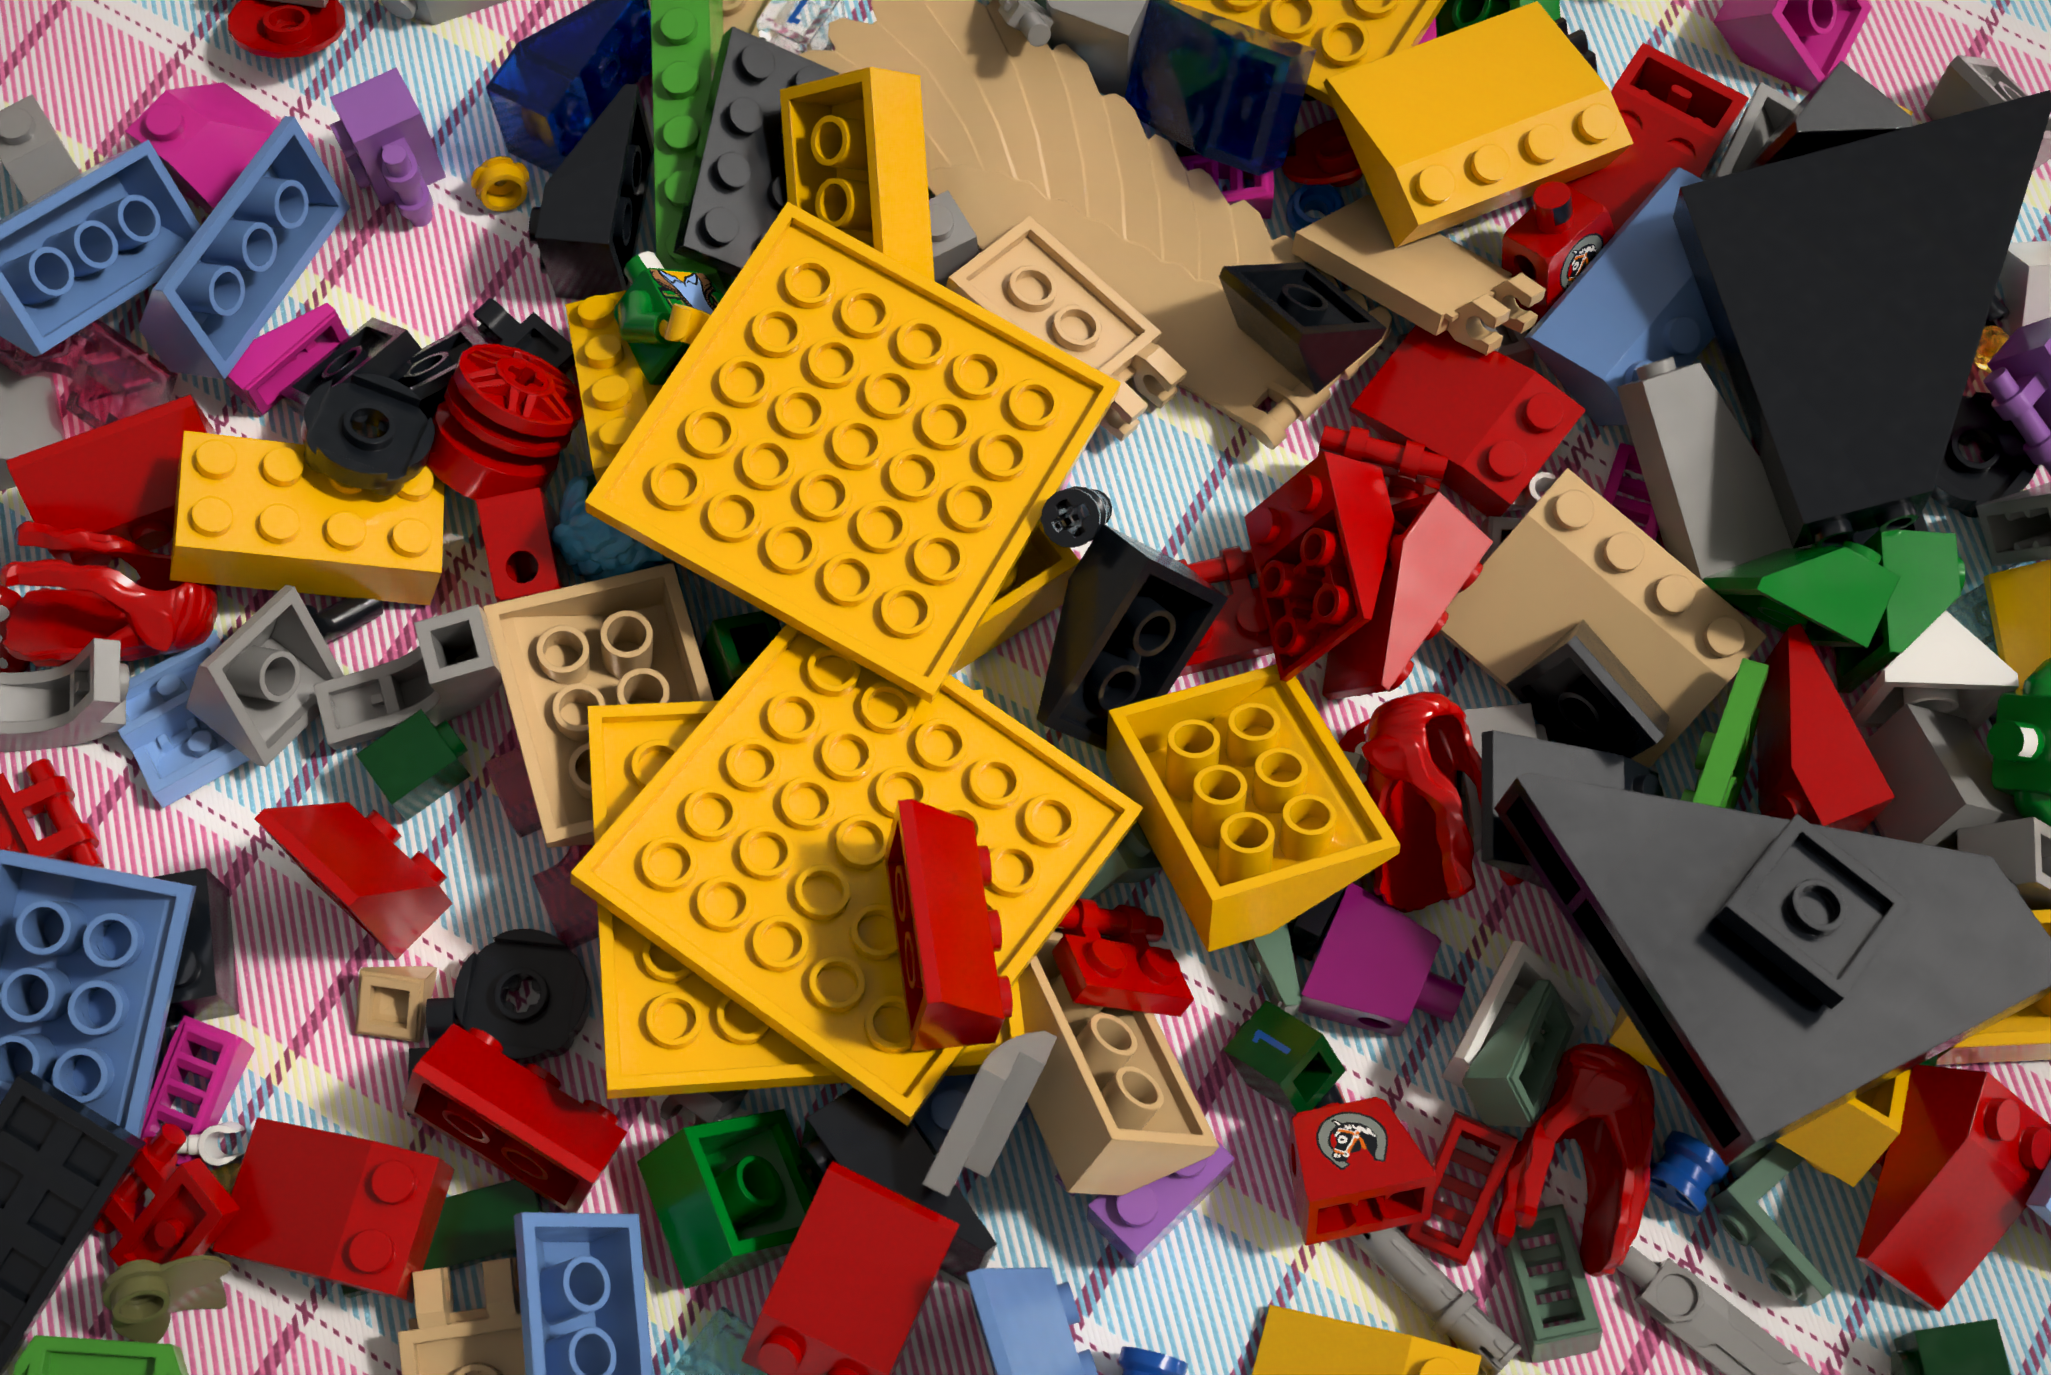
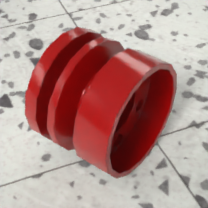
(502, 422)

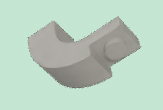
(443, 676)
(65, 702)

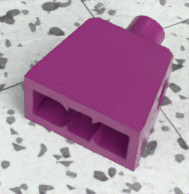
(1377, 969)

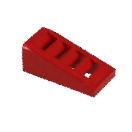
(1484, 1134)

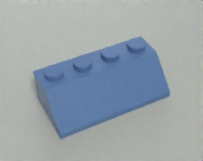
(89, 247)
(244, 257)
(1626, 309)
(582, 1294)

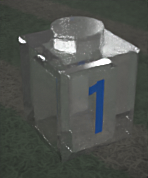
(799, 23)

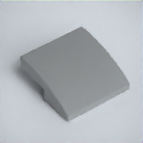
(990, 1109)

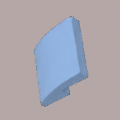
(168, 740)

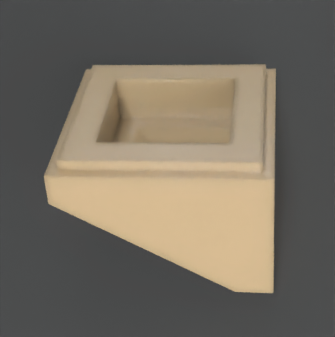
(394, 1001)

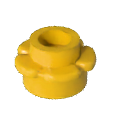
(500, 183)

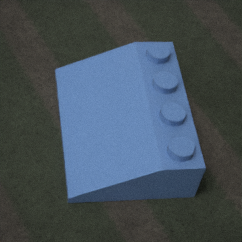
(87, 979)
(1027, 1322)

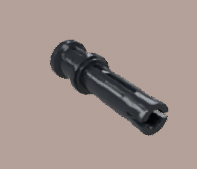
(1068, 504)

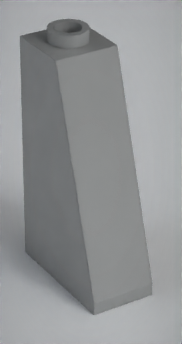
(1700, 470)

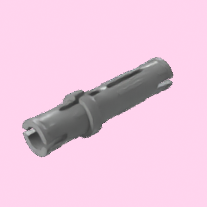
(1439, 1298)

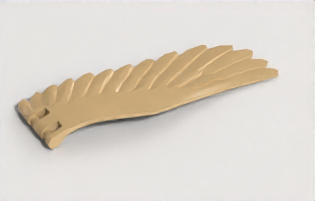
(1032, 136)

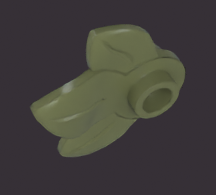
(147, 1292)

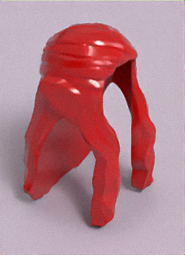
(100, 602)
(1412, 773)
(1609, 1110)

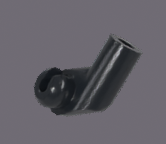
(345, 616)

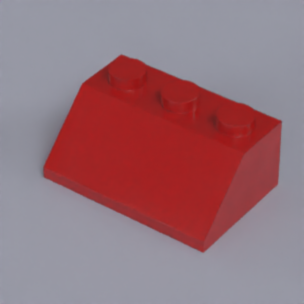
(111, 478)
(945, 929)
(513, 1116)

